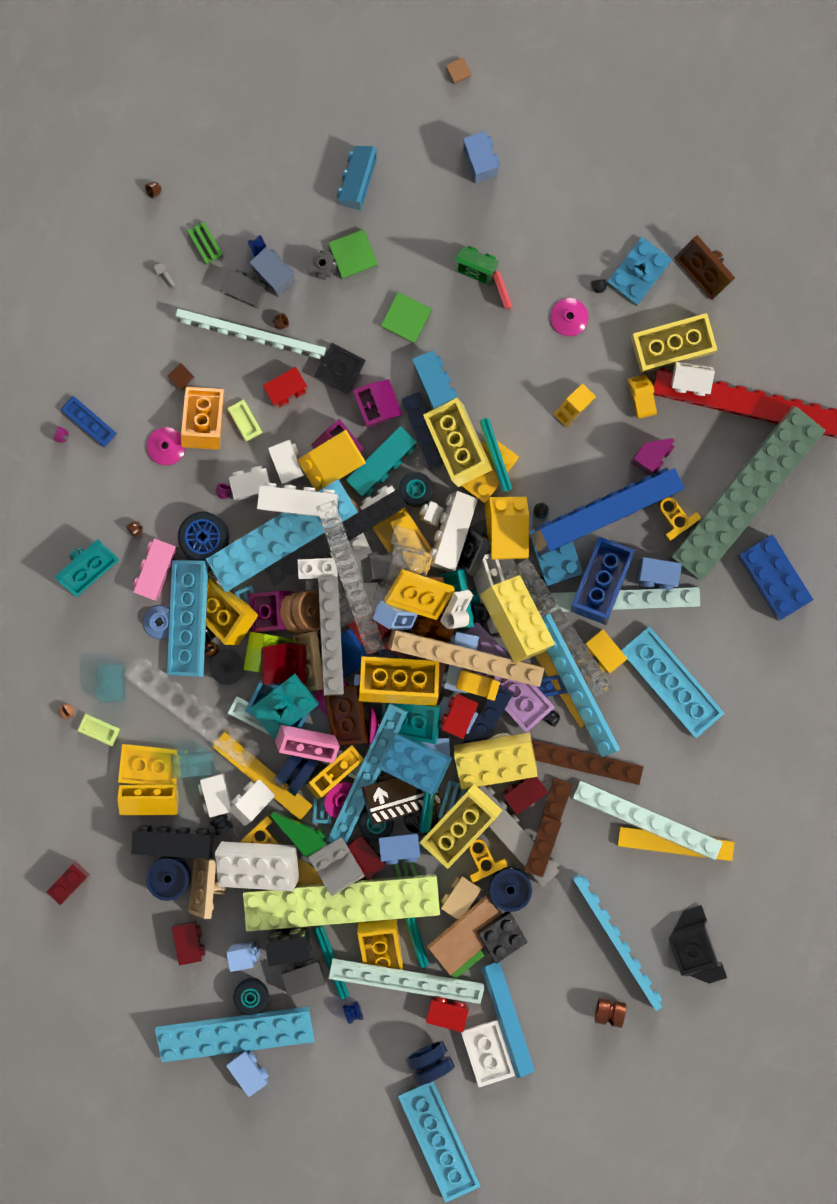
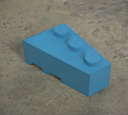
(434, 379)

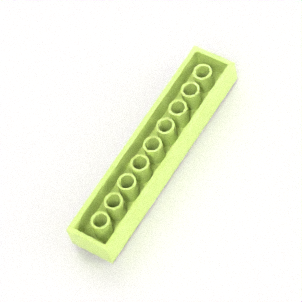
(359, 902)

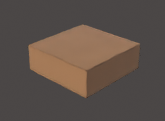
(458, 70)

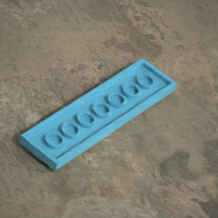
(272, 542)
(235, 1034)

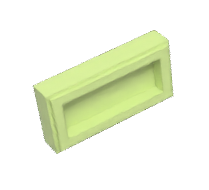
(244, 420)
(98, 729)

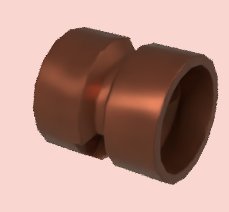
(610, 1012)

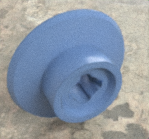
(150, 624)

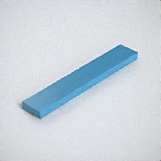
(508, 1019)

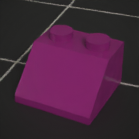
(267, 607)

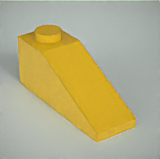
(334, 772)

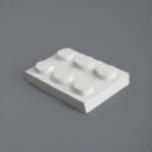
(488, 1053)

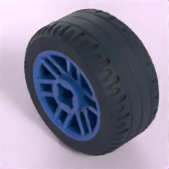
(194, 527)

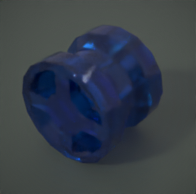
(256, 245)
(353, 1012)

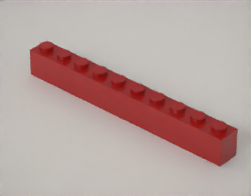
(745, 403)

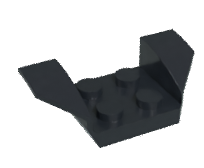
(694, 948)

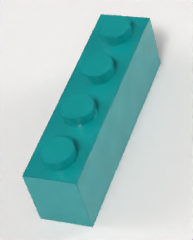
(381, 462)

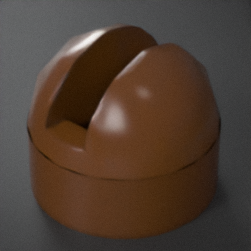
(153, 189)
(281, 321)
(135, 528)
(212, 652)

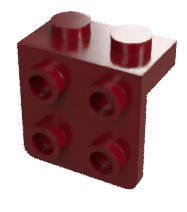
(283, 661)

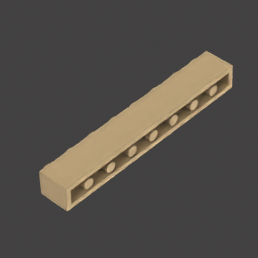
(465, 657)

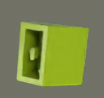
(255, 644)

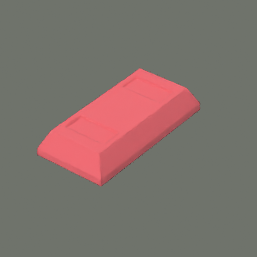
(502, 290)

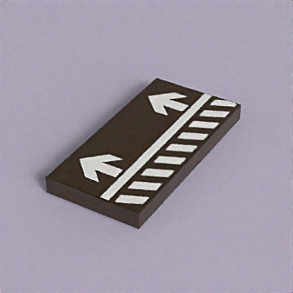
(393, 799)

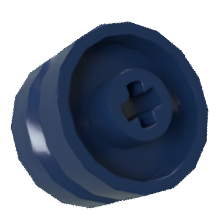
(296, 772)
(157, 875)
(515, 899)
(430, 1063)

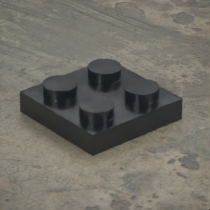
(340, 368)
(473, 552)
(502, 936)

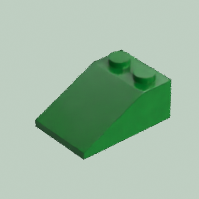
(476, 265)
(303, 835)

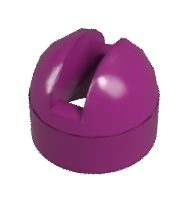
(59, 434)
(223, 490)

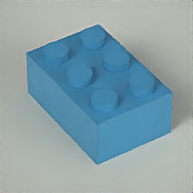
(558, 564)
(416, 763)

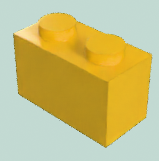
(605, 651)

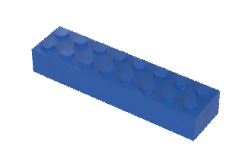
(606, 511)

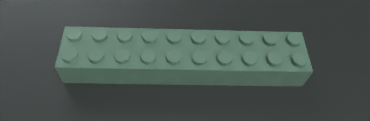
(747, 492)

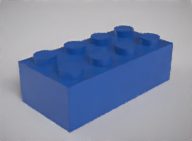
(775, 577)
(602, 580)

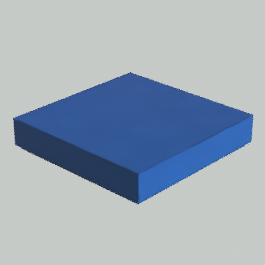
(351, 652)

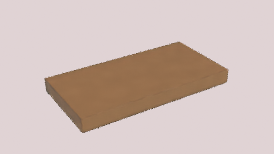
(461, 939)

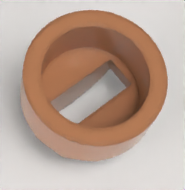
(69, 708)

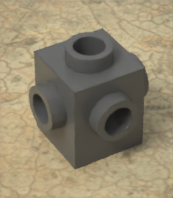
(317, 259)

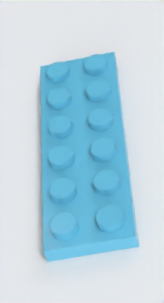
(187, 618)
(672, 682)
(439, 1141)

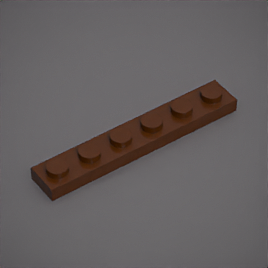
(587, 762)

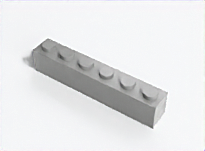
(330, 636)
(515, 838)

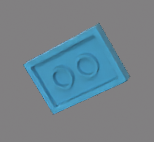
(639, 271)

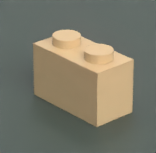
(460, 897)

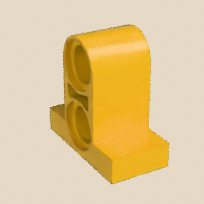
(642, 396)
(574, 405)
(670, 517)
(478, 684)
(269, 839)
(481, 856)

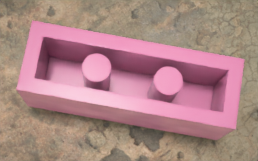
(154, 569)
(307, 744)

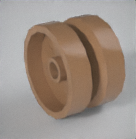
(301, 612)

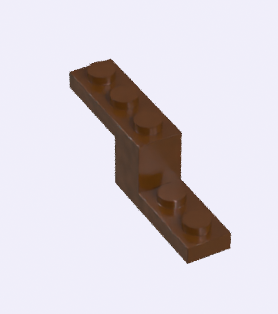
(548, 827)

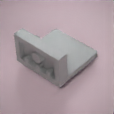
(336, 866)

